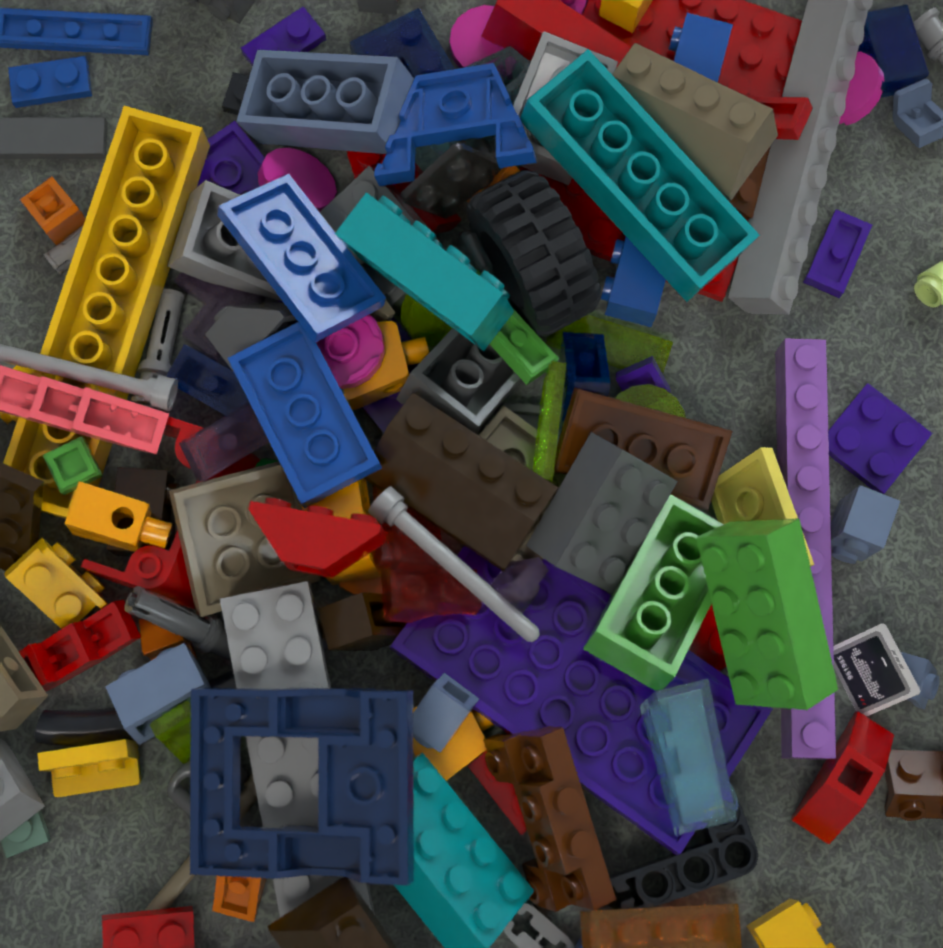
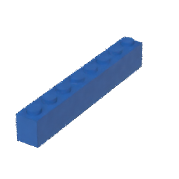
(637, 284)

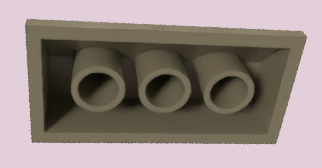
(707, 121)

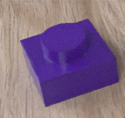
(641, 374)

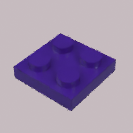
(875, 439)

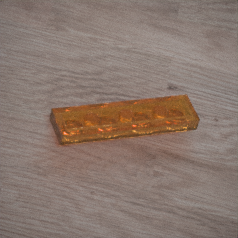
(663, 927)

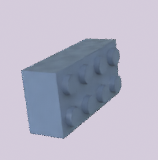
(324, 100)

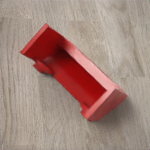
(159, 569)

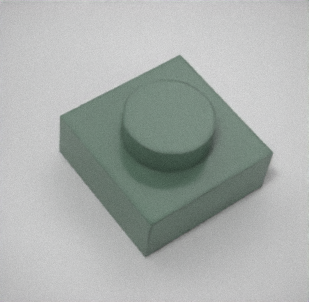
(26, 836)

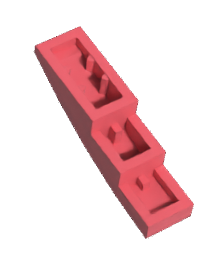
(81, 410)

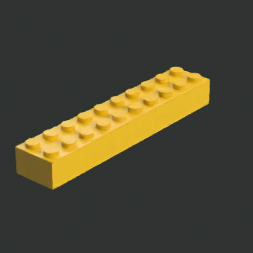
(115, 274)

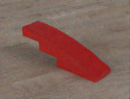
(81, 645)

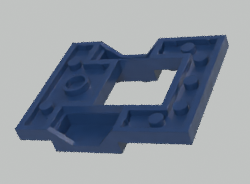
(362, 784)

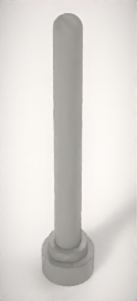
(158, 392)
(391, 509)

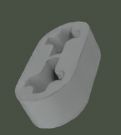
(542, 925)

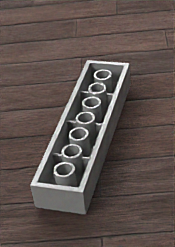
(280, 646)

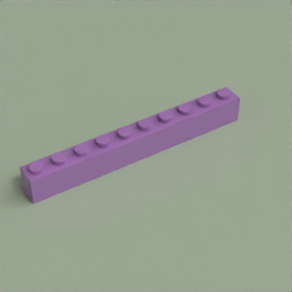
(805, 469)

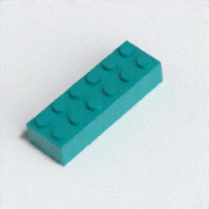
(637, 175)

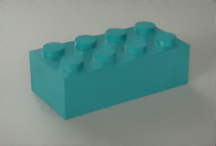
(425, 271)
(461, 876)

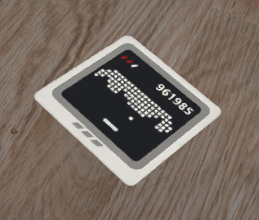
(873, 671)

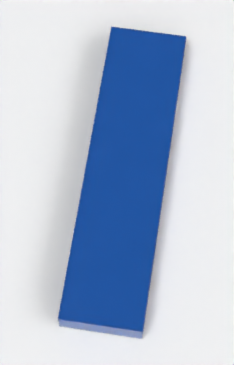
(75, 31)

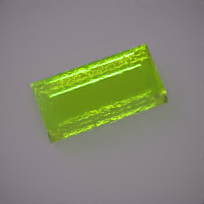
(175, 731)

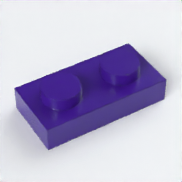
(294, 34)
(837, 253)

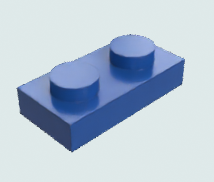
(50, 81)

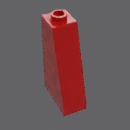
(523, 22)

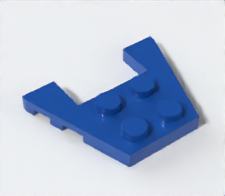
(450, 109)

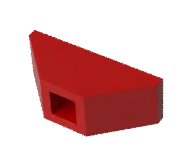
(315, 538)
(847, 781)

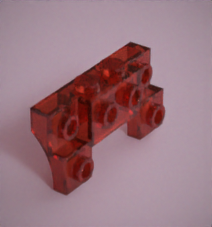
(414, 582)

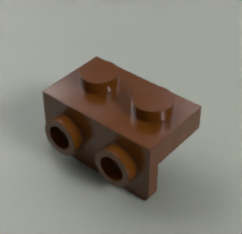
(914, 784)

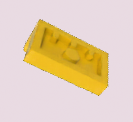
(54, 584)
(92, 767)

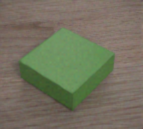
(72, 464)

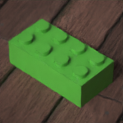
(657, 600)
(767, 613)

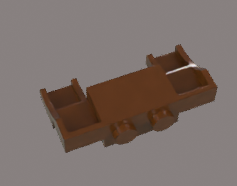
(557, 818)

